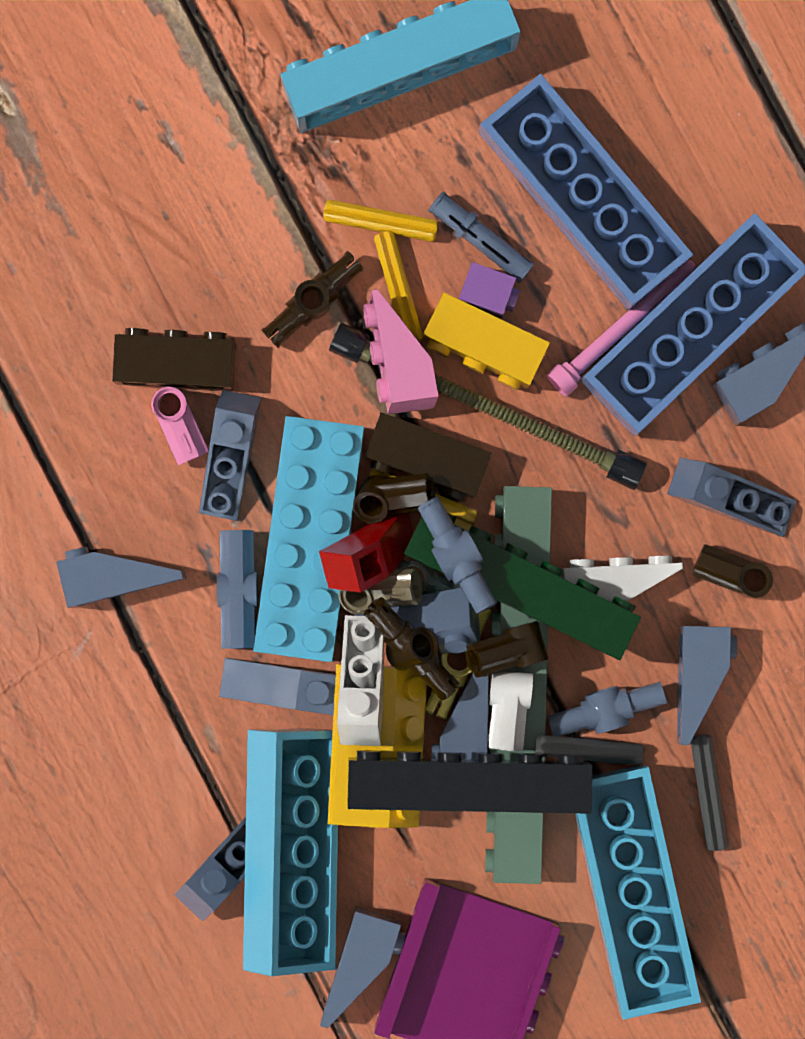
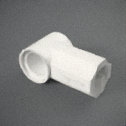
(509, 701)

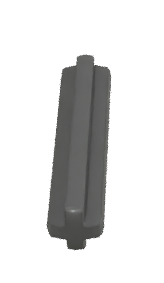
(590, 749)
(709, 792)

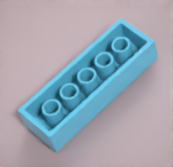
(398, 60)
(308, 514)
(289, 853)
(636, 895)

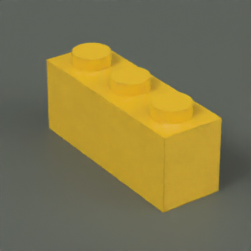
(484, 342)

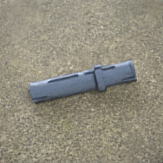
(480, 236)

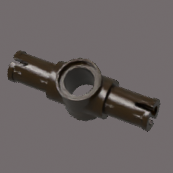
(327, 284)
(411, 648)

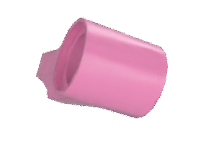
(180, 429)

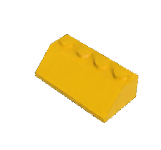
(401, 731)

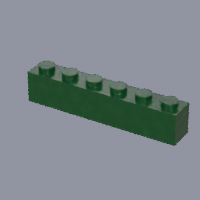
(542, 592)

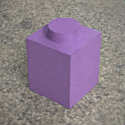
(489, 290)

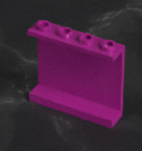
(468, 969)

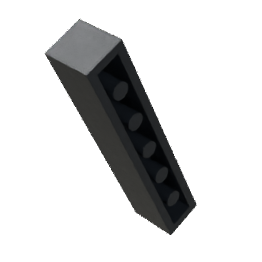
(468, 784)

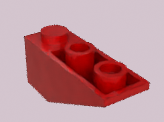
(367, 554)

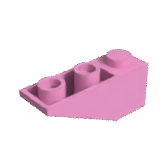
(404, 365)

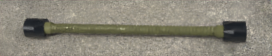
(621, 467)

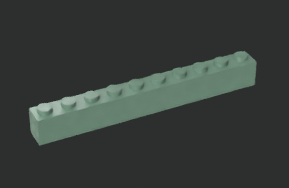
(518, 835)

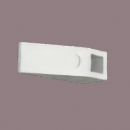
(621, 576)
(361, 683)

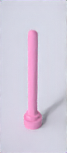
(565, 376)

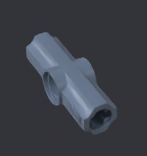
(237, 589)

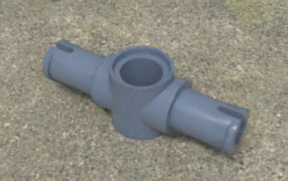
(457, 555)
(607, 709)

